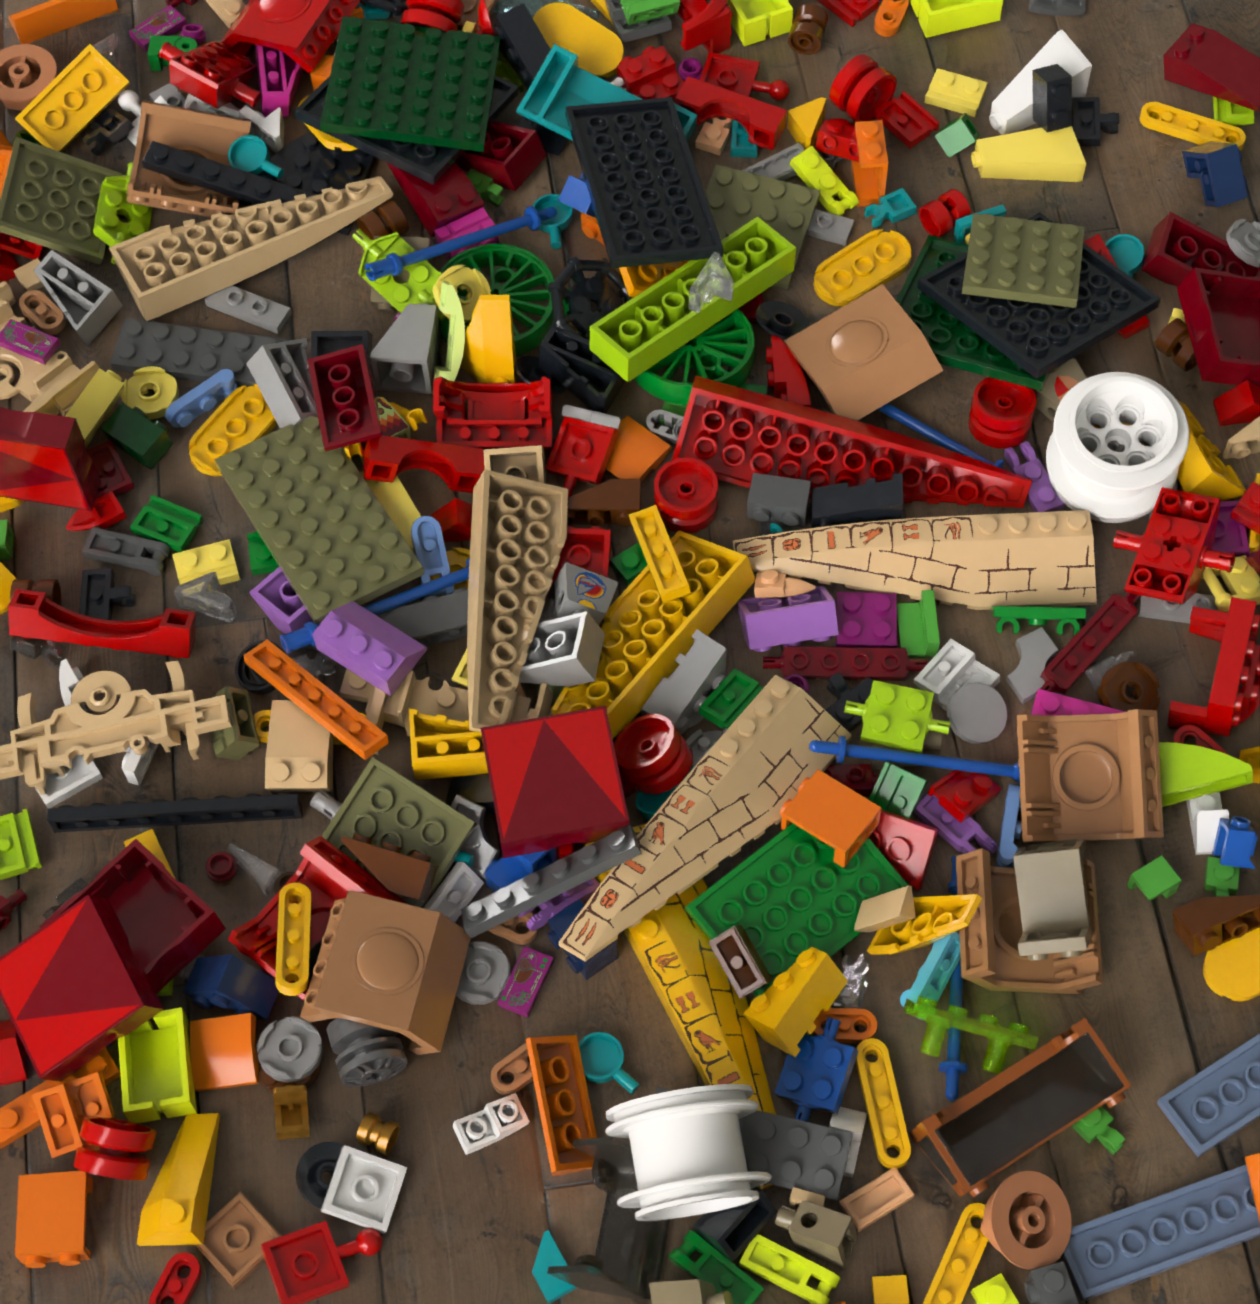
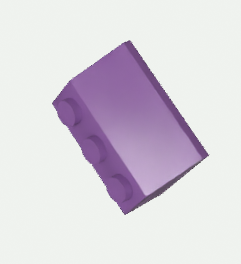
(280, 602)
(788, 619)
(368, 646)

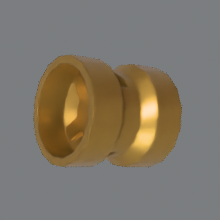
(376, 1132)

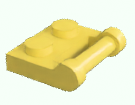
(1241, 582)

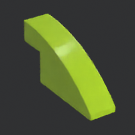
(1198, 771)

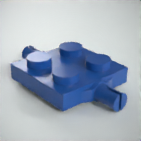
(818, 1073)

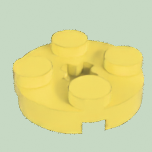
(467, 279)
(148, 378)

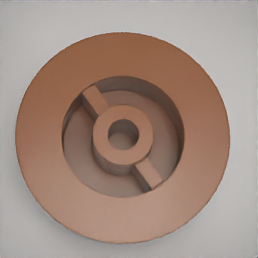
(24, 74)
(1028, 1220)

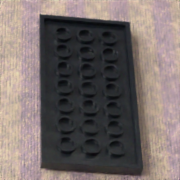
(643, 182)

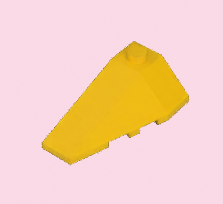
(490, 341)
(1202, 470)
(934, 920)
(181, 1194)

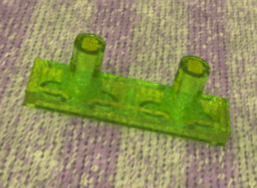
(986, 1025)

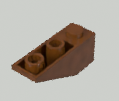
(605, 503)
(397, 872)
(1215, 920)

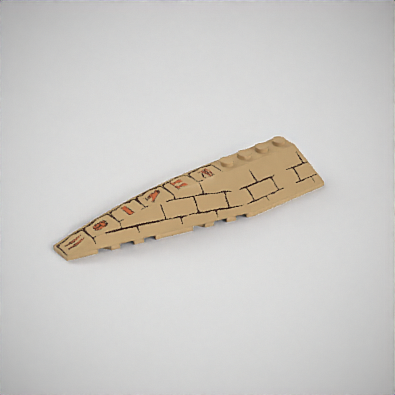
(963, 558)
(712, 812)

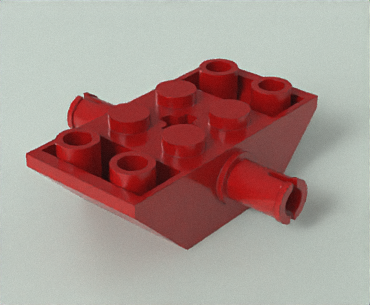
(211, 73)
(1175, 547)

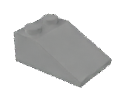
(564, 651)

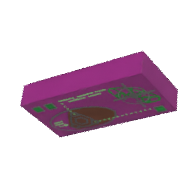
(161, 24)
(28, 341)
(525, 981)

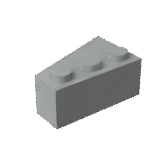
(80, 296)
(285, 380)
(689, 683)

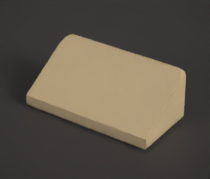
(885, 910)

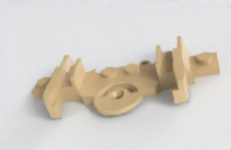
(50, 386)
(418, 696)
(138, 717)

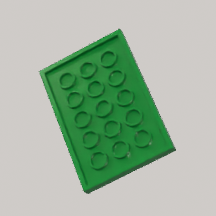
(794, 897)

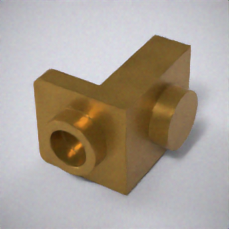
(291, 1112)

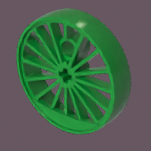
(526, 262)
(705, 350)

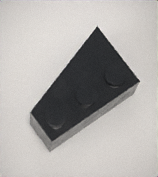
(521, 42)
(579, 369)
(855, 504)

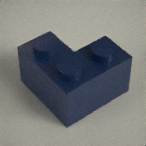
(1218, 170)
(558, 926)
(231, 984)

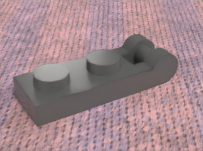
(126, 550)

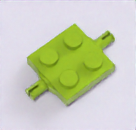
(897, 716)

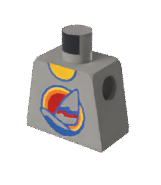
(582, 591)

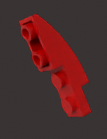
(786, 374)

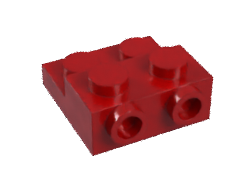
(650, 74)
(838, 139)
(587, 550)

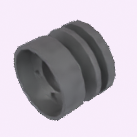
(365, 1052)

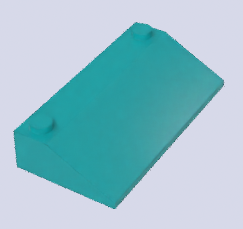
(564, 84)

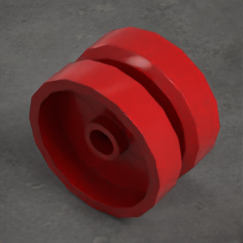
(433, 13)
(862, 88)
(1001, 413)
(686, 494)
(653, 754)
(115, 1148)

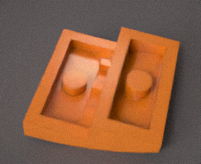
(636, 451)
(224, 1052)
(65, 1106)

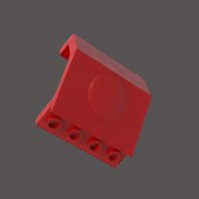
(294, 26)
(328, 877)

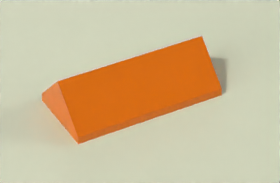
(57, 16)
(562, 1100)

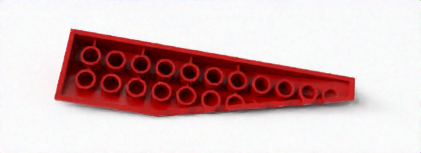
(757, 433)

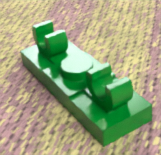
(1038, 616)

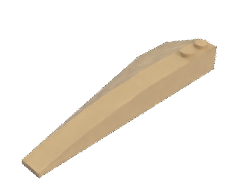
(198, 259)
(513, 556)

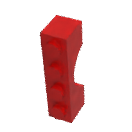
(761, 120)
(455, 464)

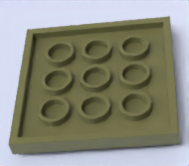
(742, 196)
(53, 200)
(1024, 260)
(401, 814)

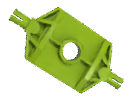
(113, 202)
(422, 274)

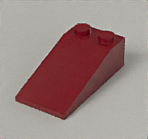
(1214, 66)
(508, 155)
(442, 202)
(1181, 246)
(345, 397)

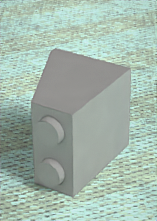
(408, 351)

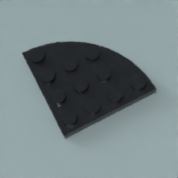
(314, 167)

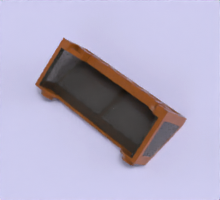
(1021, 1109)

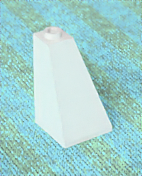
(1014, 105)

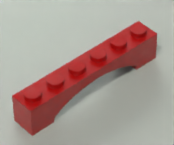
(40, 618)

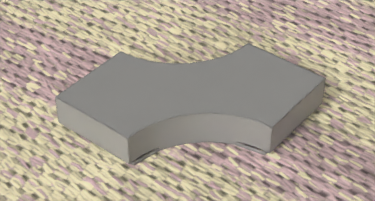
(590, 416)
(1035, 652)
(477, 842)

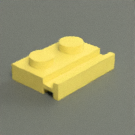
(956, 92)
(206, 559)

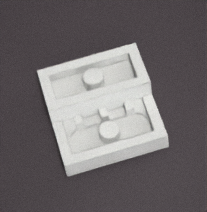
(952, 669)

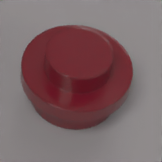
(221, 867)

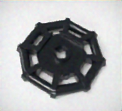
(585, 290)

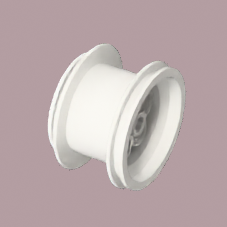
(1120, 474)
(687, 1151)

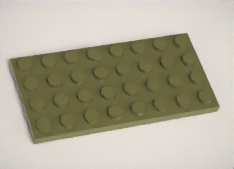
(318, 519)

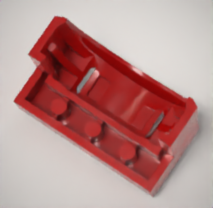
(706, 24)
(494, 414)
(1236, 665)

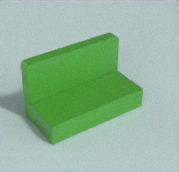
(643, 10)
(919, 626)

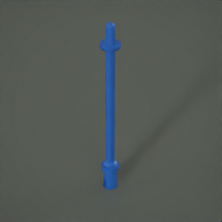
(394, 264)
(933, 434)
(303, 636)
(843, 749)
(953, 1066)

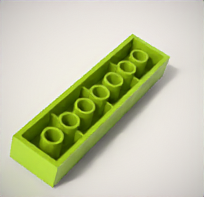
(660, 316)

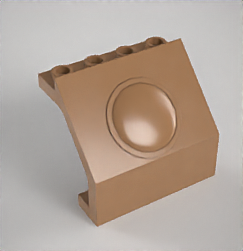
(190, 131)
(864, 354)
(1090, 776)
(991, 939)
(388, 969)

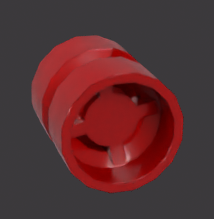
(941, 214)

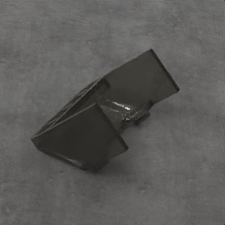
(627, 1249)

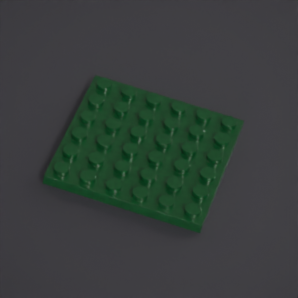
(411, 84)
(948, 336)

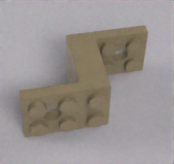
(1052, 899)

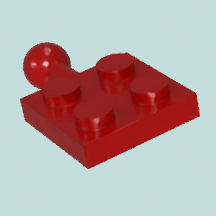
(740, 76)
(581, 452)
(309, 1263)

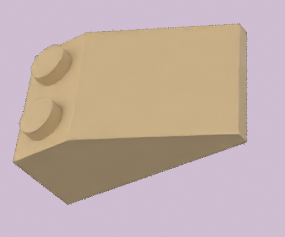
(521, 462)
(297, 751)

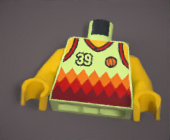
(394, 423)

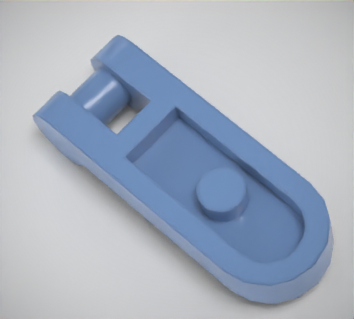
(201, 398)
(430, 551)
(1010, 828)

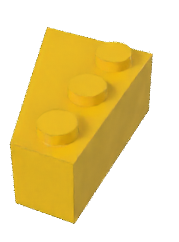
(444, 747)
(795, 1000)

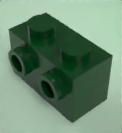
(137, 435)

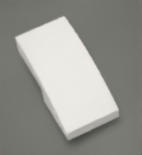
(68, 680)
(491, 1124)

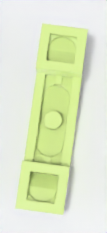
(451, 305)

